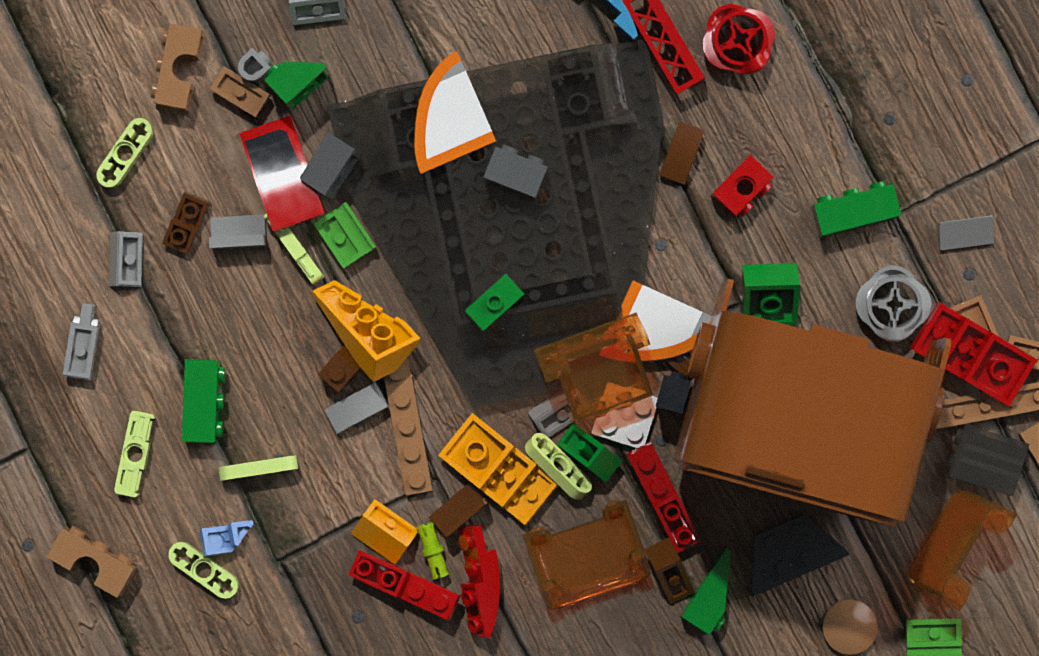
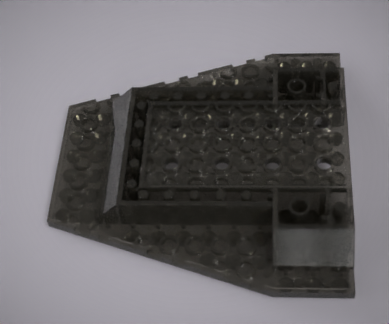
(601, 149)

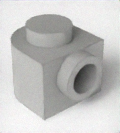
(254, 66)

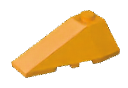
(370, 335)

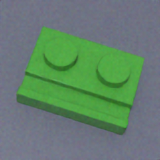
(344, 235)
(933, 637)

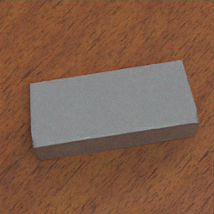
(965, 233)
(125, 259)
(552, 414)

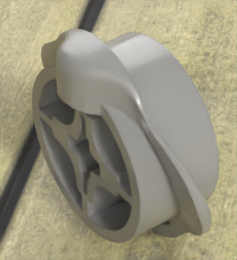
(892, 331)

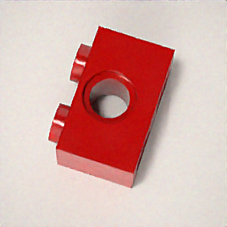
(751, 172)

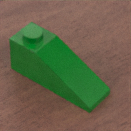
(709, 599)

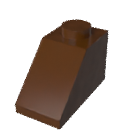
(340, 370)
(669, 570)

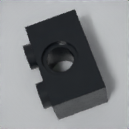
(674, 393)

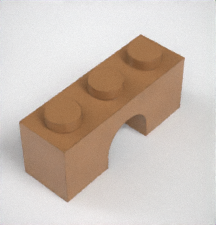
(179, 43)
(114, 570)

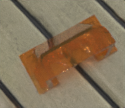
(599, 367)

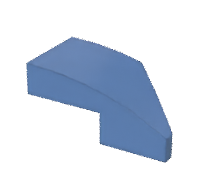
(223, 539)

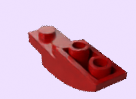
(663, 497)
(404, 585)
(483, 589)

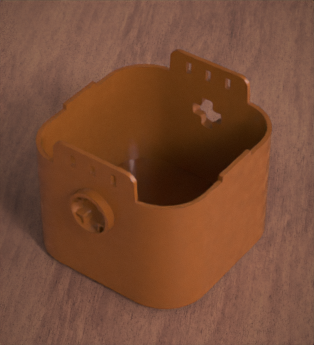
(812, 411)

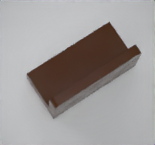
(458, 509)

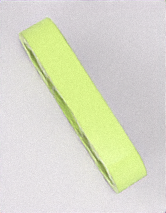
(113, 154)
(549, 448)
(258, 467)
(216, 588)

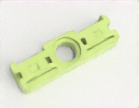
(299, 254)
(136, 435)

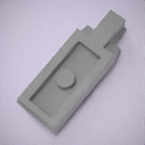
(82, 344)

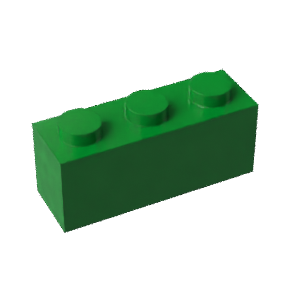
(855, 209)
(202, 401)

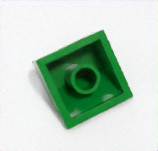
(296, 80)
(771, 292)

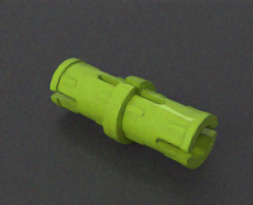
(432, 550)

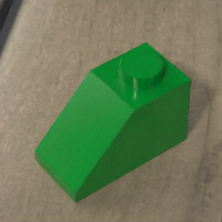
(589, 452)

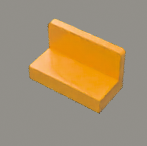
(384, 531)

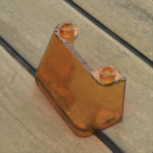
(950, 542)
(588, 557)

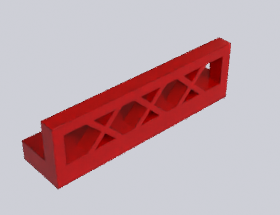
(675, 40)

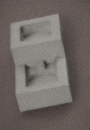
(356, 408)

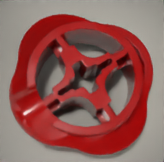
(715, 53)

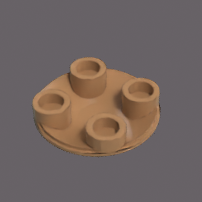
(849, 627)

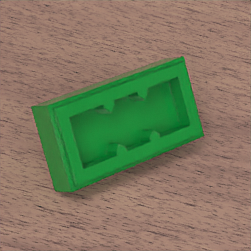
(494, 302)

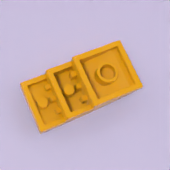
(499, 469)

